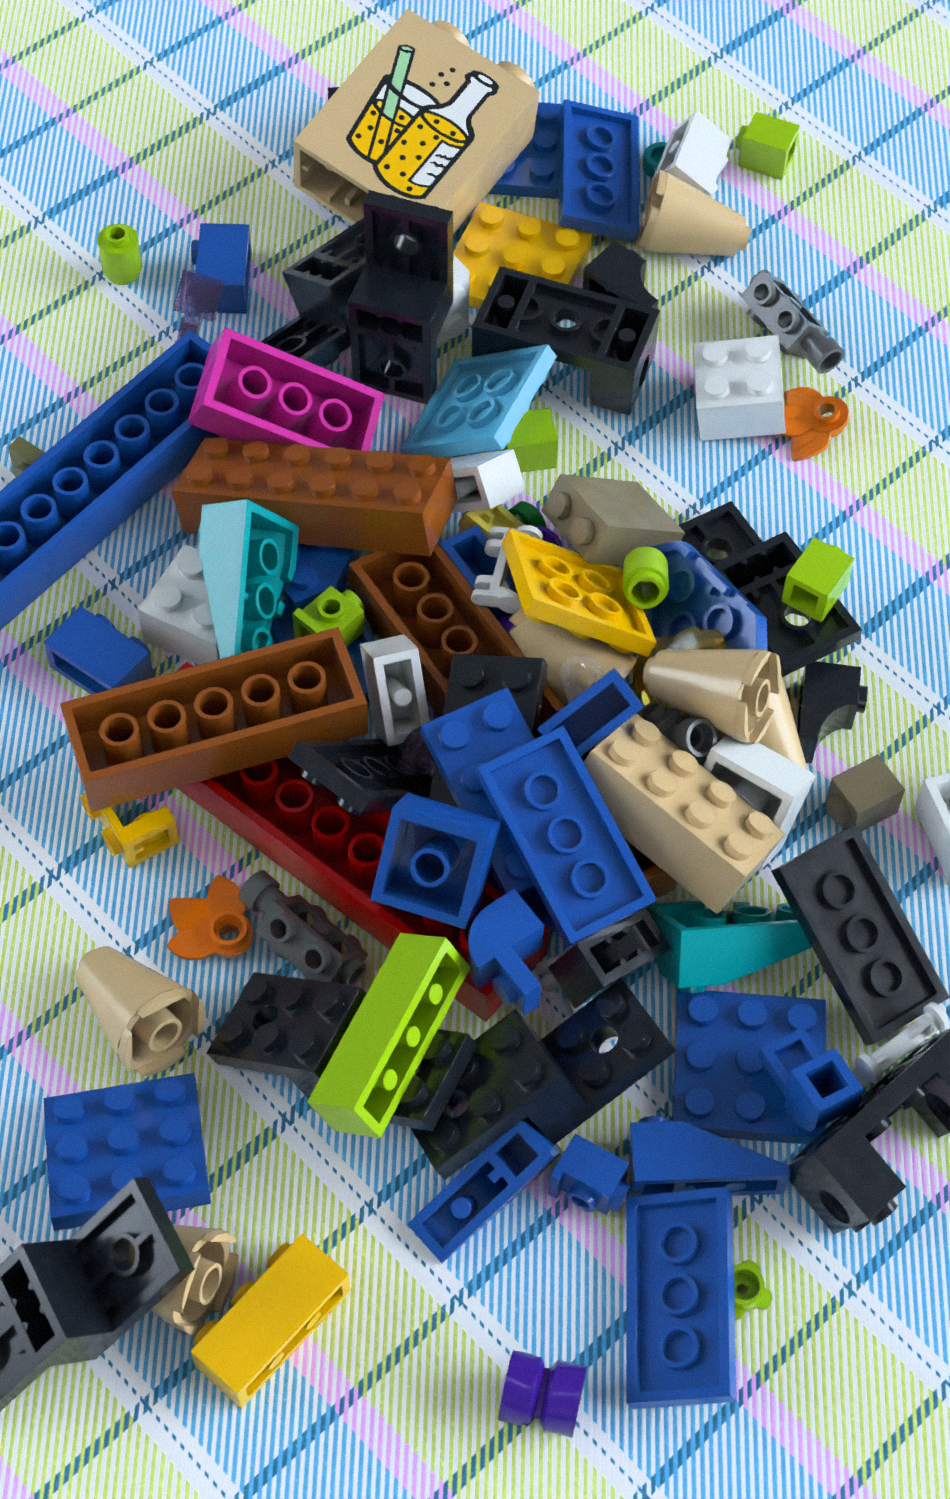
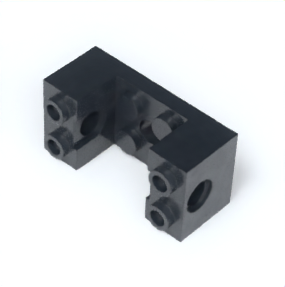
(609, 335)
(841, 1169)

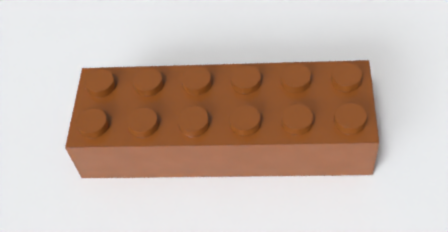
(330, 493)
(214, 718)

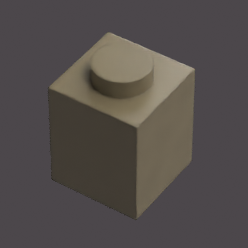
(864, 794)

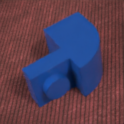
(497, 946)
(813, 1083)

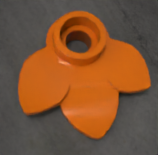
(806, 424)
(205, 921)

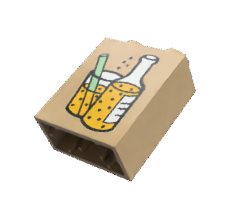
(417, 124)

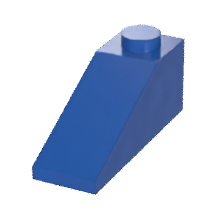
(683, 1157)
(484, 1188)

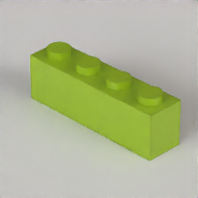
(389, 1035)

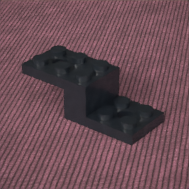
(321, 293)
(401, 296)
(760, 575)
(307, 1032)
(548, 1079)
(81, 1293)

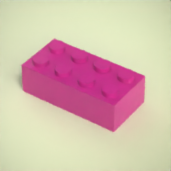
(277, 398)

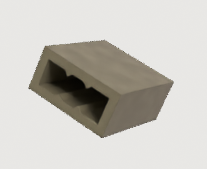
(607, 517)

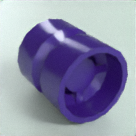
(542, 1393)

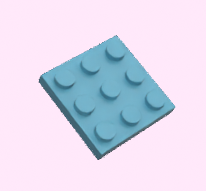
(479, 403)

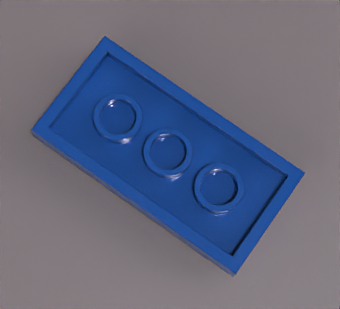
(598, 171)
(463, 743)
(565, 836)
(680, 1299)

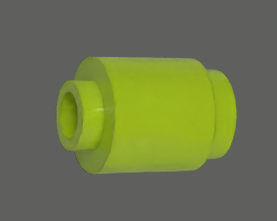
(120, 253)
(645, 577)

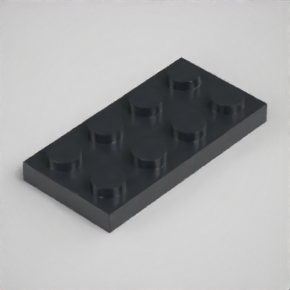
(482, 675)
(359, 773)
(860, 934)

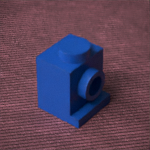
(590, 1177)

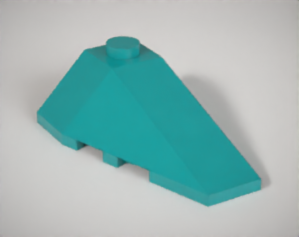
(244, 565)
(724, 945)

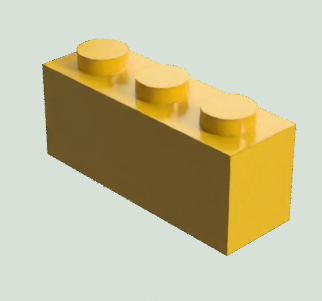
(269, 1319)

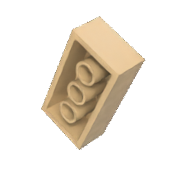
(680, 812)

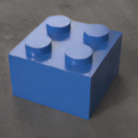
(435, 860)

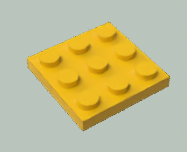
(518, 243)
(574, 594)

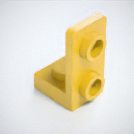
(139, 840)

